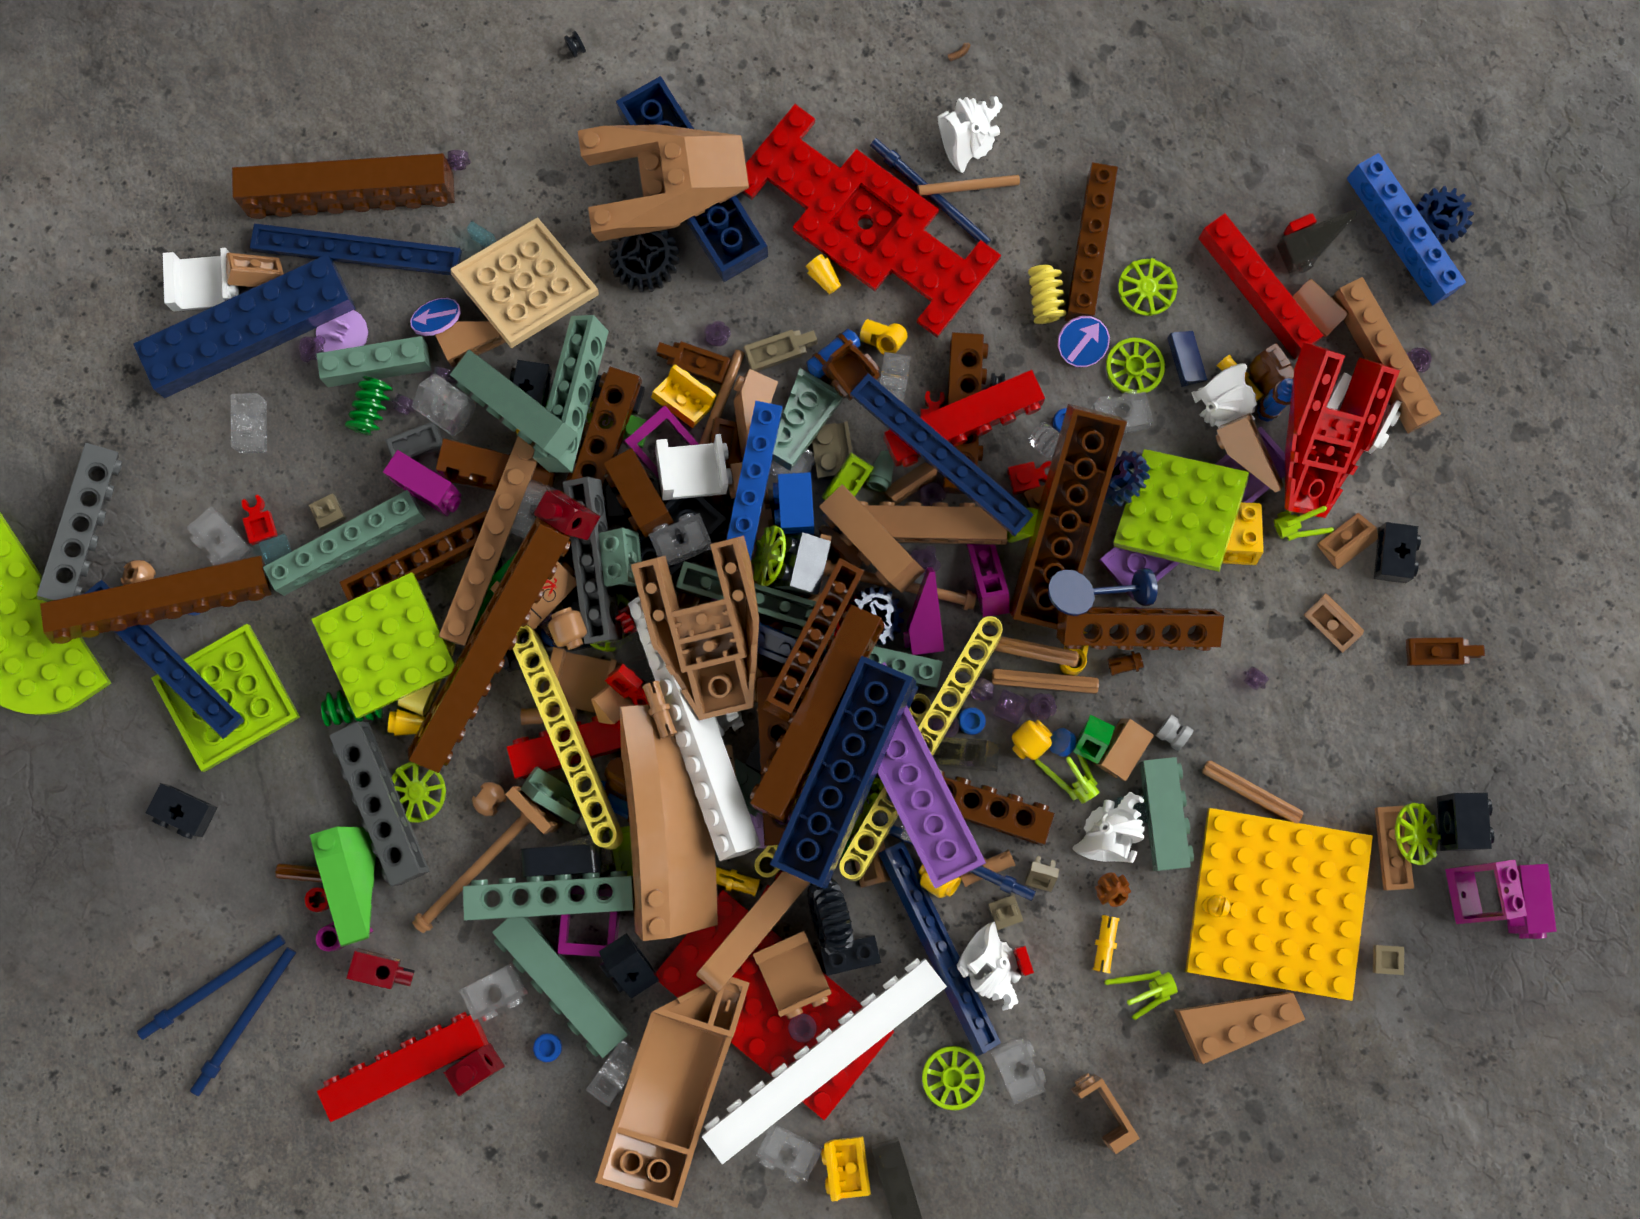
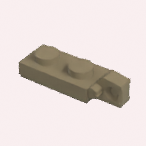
(778, 349)

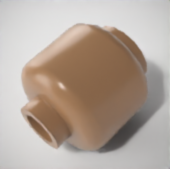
(567, 628)

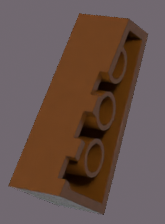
(479, 466)

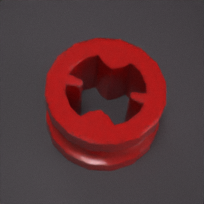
(313, 893)

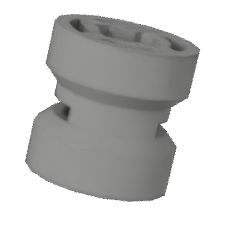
(1174, 732)

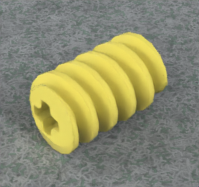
(1045, 294)

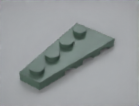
(804, 416)

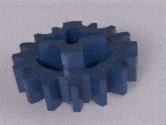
(1445, 204)
(1127, 478)
(886, 610)

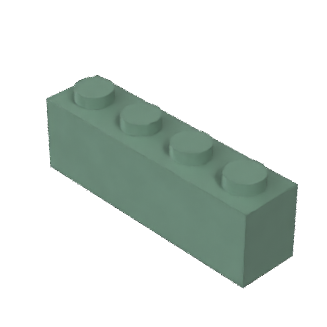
(374, 361)
(1165, 814)

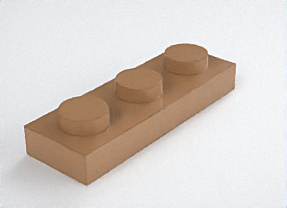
(1394, 867)

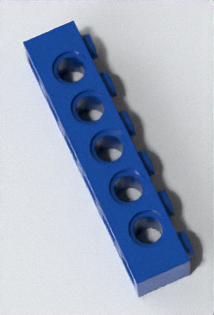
(1405, 229)
(755, 473)

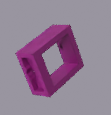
(649, 426)
(423, 483)
(1538, 903)
(1469, 908)
(587, 949)

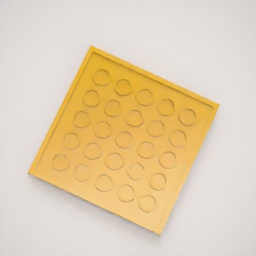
(1291, 900)

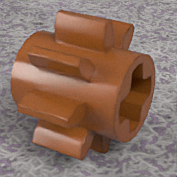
(1112, 889)

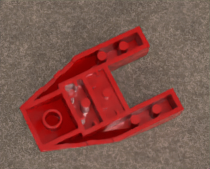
(1328, 441)

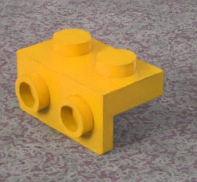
(684, 396)
(846, 1168)

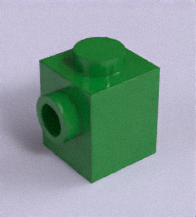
(1094, 739)

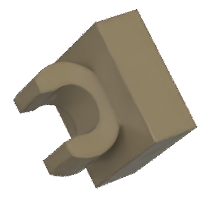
(327, 511)
(1042, 875)
(1005, 912)
(1388, 960)

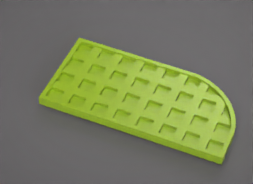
(33, 671)

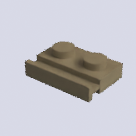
(831, 449)

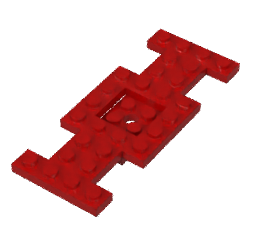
(838, 203)

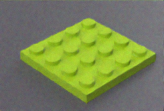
(1183, 511)
(384, 645)
(247, 682)

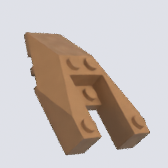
(679, 175)
(709, 644)

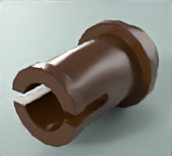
(1125, 663)

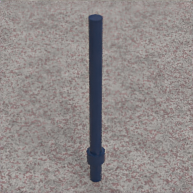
(894, 160)
(1007, 883)
(166, 1017)
(212, 1067)

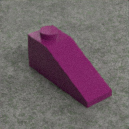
(988, 579)
(924, 622)

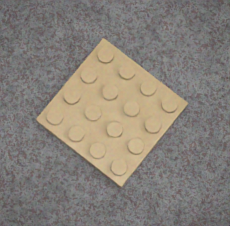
(524, 282)

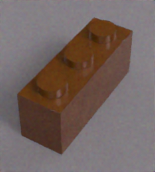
(636, 492)

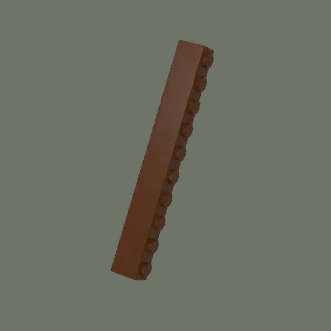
(488, 645)

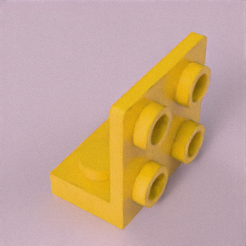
(1246, 537)

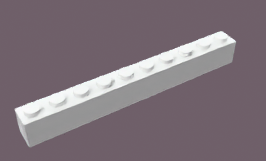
(704, 759)
(822, 1061)

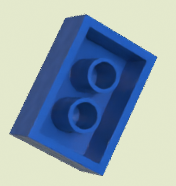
(794, 503)

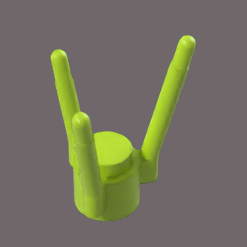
(1288, 525)
(1084, 787)
(1161, 988)

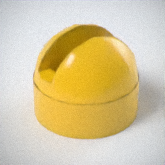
(1213, 904)

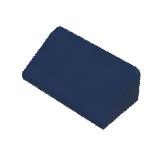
(1187, 358)

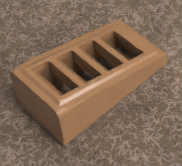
(841, 548)

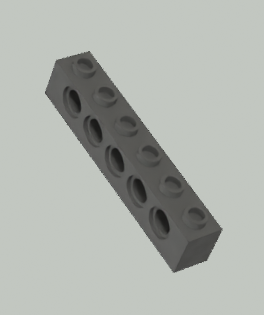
(92, 459)
(596, 601)
(391, 811)

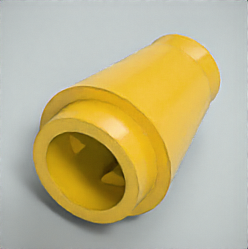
(823, 273)
(404, 722)

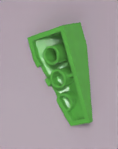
(348, 878)

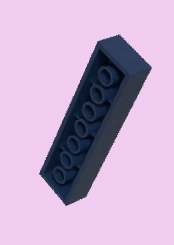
(724, 228)
(244, 326)
(843, 772)

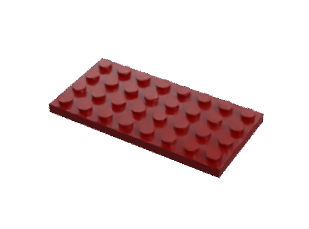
(760, 1029)

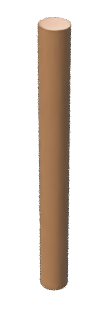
(966, 185)
(723, 393)

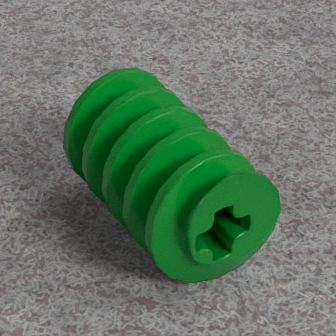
(368, 405)
(340, 709)

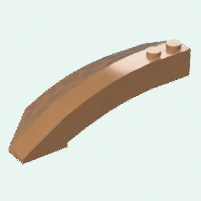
(667, 832)
(670, 1093)

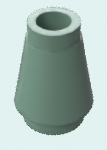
(881, 475)

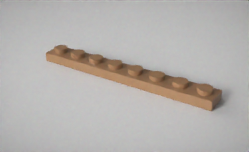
(490, 544)

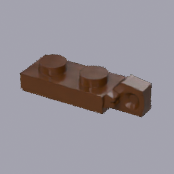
(695, 360)
(1441, 651)

